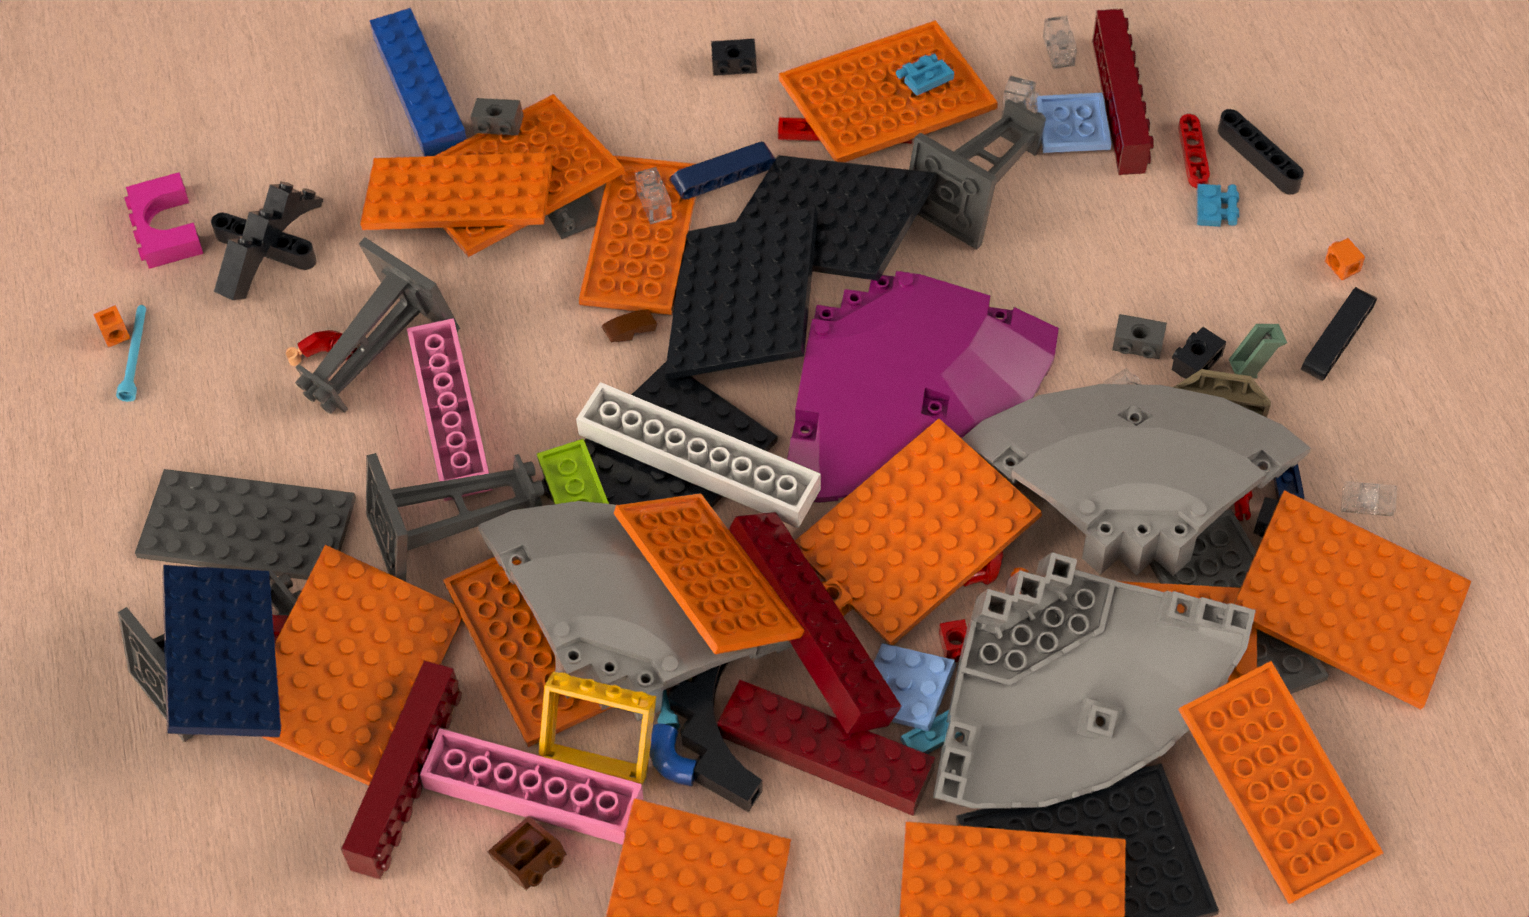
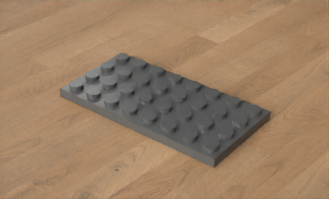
(243, 523)
(1222, 560)

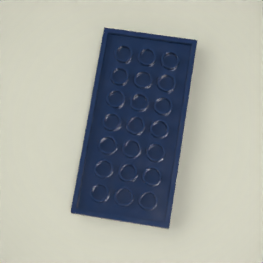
(219, 652)

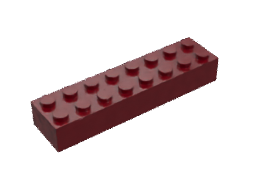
(1122, 92)
(822, 748)
(397, 776)

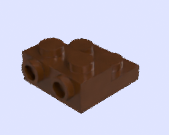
(528, 853)

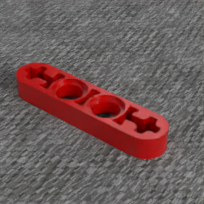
(1193, 150)

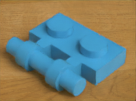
(925, 74)
(1209, 205)

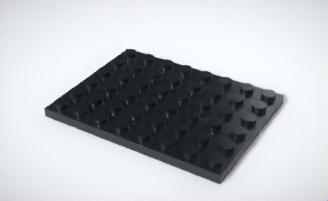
(859, 209)
(743, 294)
(633, 481)
(1160, 857)

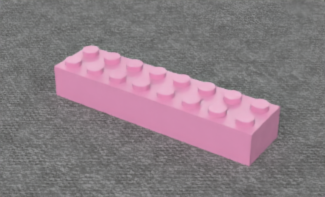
(447, 401)
(530, 785)

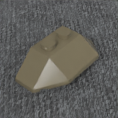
(1233, 387)

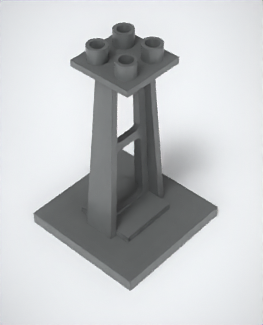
(963, 189)
(397, 281)
(389, 527)
(147, 656)

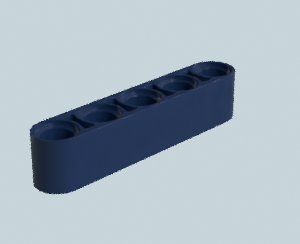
(722, 170)

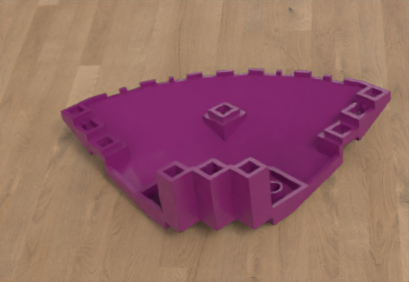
(897, 355)

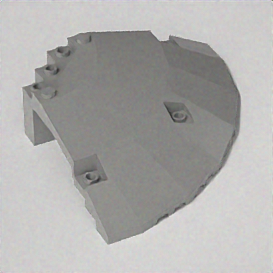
(1141, 484)
(601, 599)
(1060, 658)

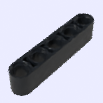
(1260, 151)
(285, 249)
(1339, 334)

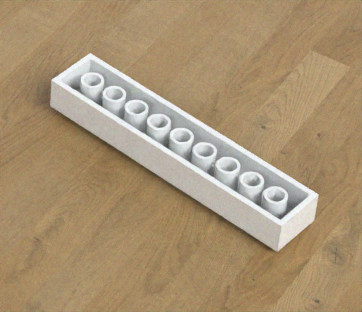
(699, 454)

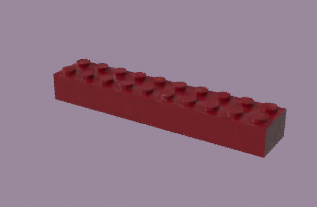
(828, 643)

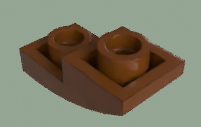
(624, 326)

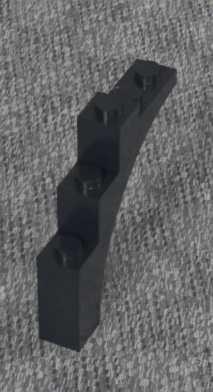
(261, 230)
(716, 765)

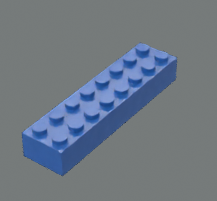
(417, 82)

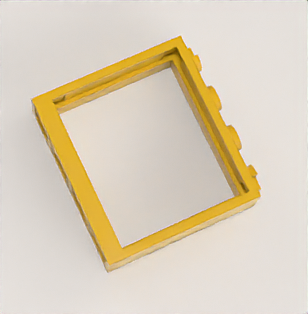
(604, 694)

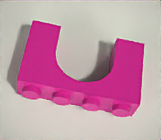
(157, 245)

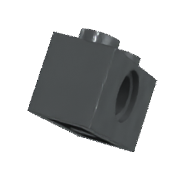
(497, 116)
(1132, 328)

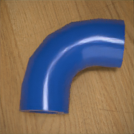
(666, 759)

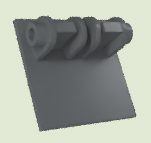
(574, 217)

